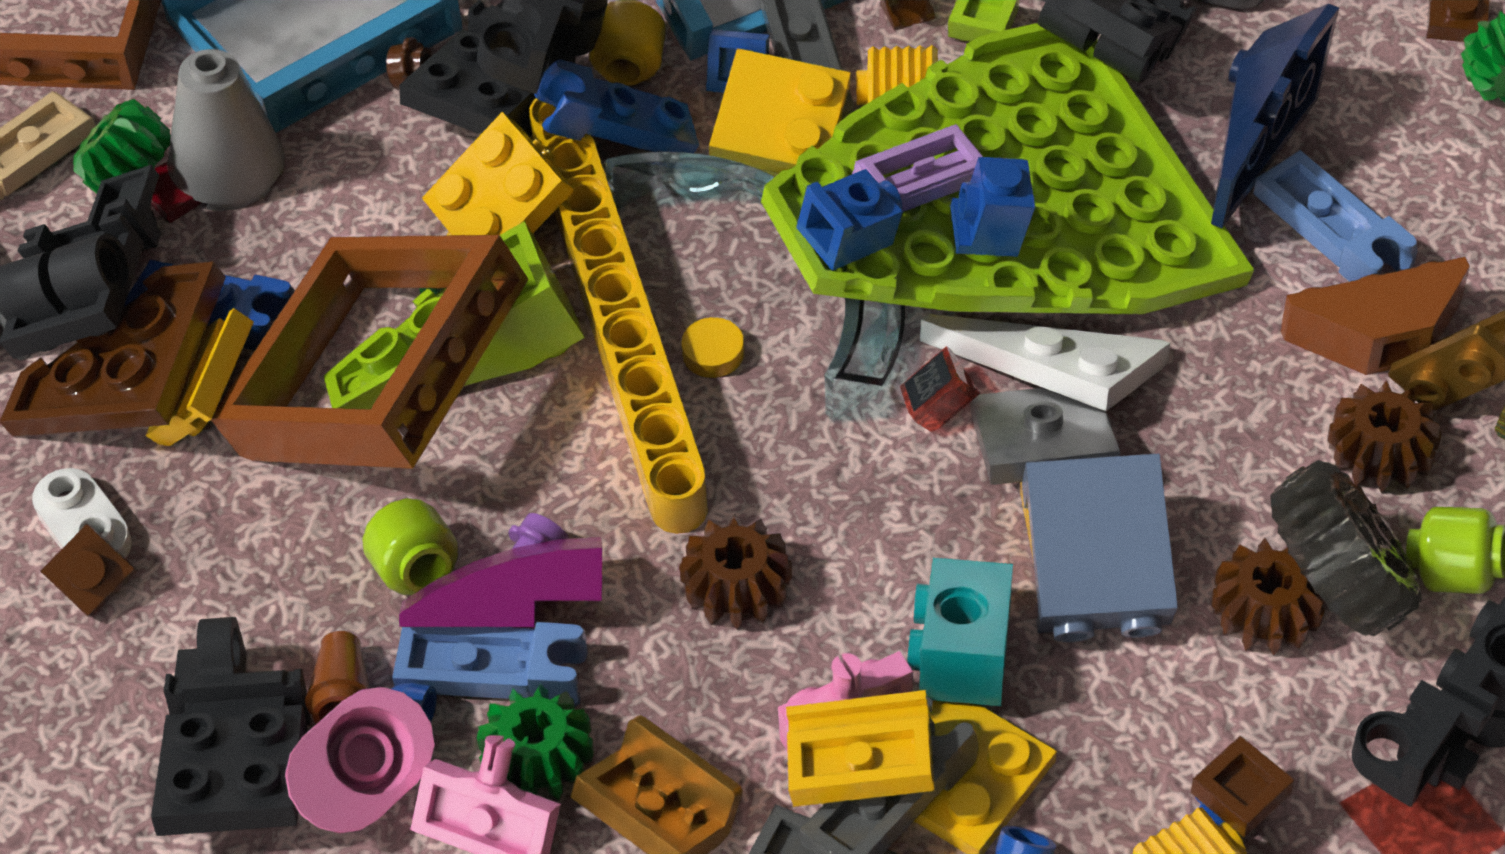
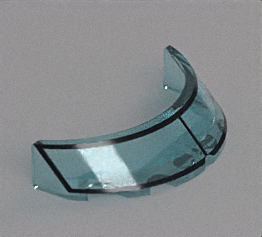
(870, 329)

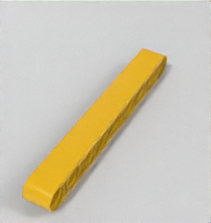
(626, 335)

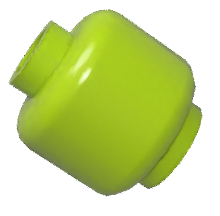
(409, 545)
(1458, 550)

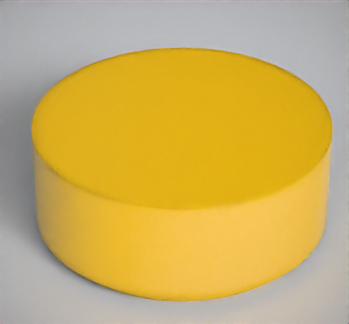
(712, 347)

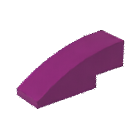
(507, 584)

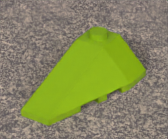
(535, 329)

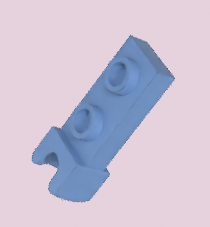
(1334, 219)
(492, 659)

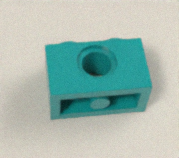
(963, 631)

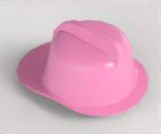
(359, 760)

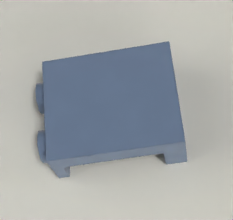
(1100, 546)

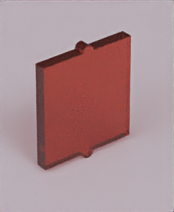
(1437, 823)

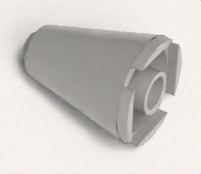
(220, 135)

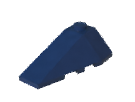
(1270, 99)

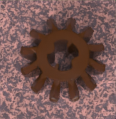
(1384, 436)
(736, 571)
(1266, 598)

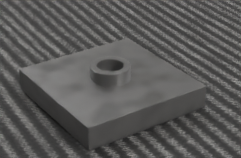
(1037, 428)

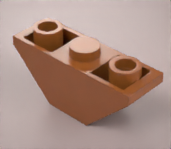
(1378, 316)

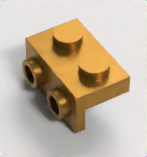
(1455, 364)
(660, 793)

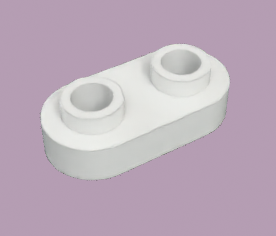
(82, 506)

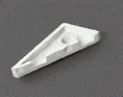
(1074, 363)

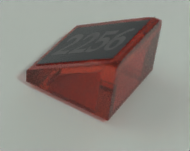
(938, 390)

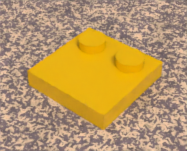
(776, 110)
(995, 786)

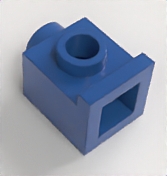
(993, 208)
(850, 218)

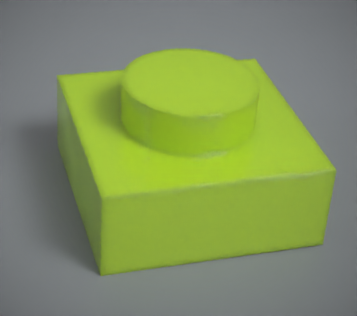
(981, 17)

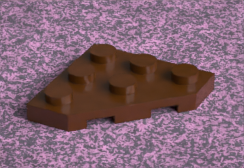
(128, 373)

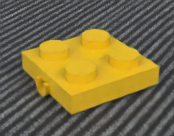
(498, 184)

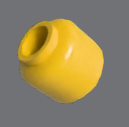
(629, 43)

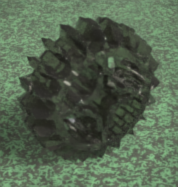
(1345, 548)

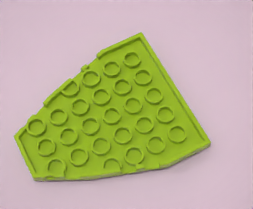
(1113, 203)

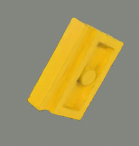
(206, 379)
(859, 748)

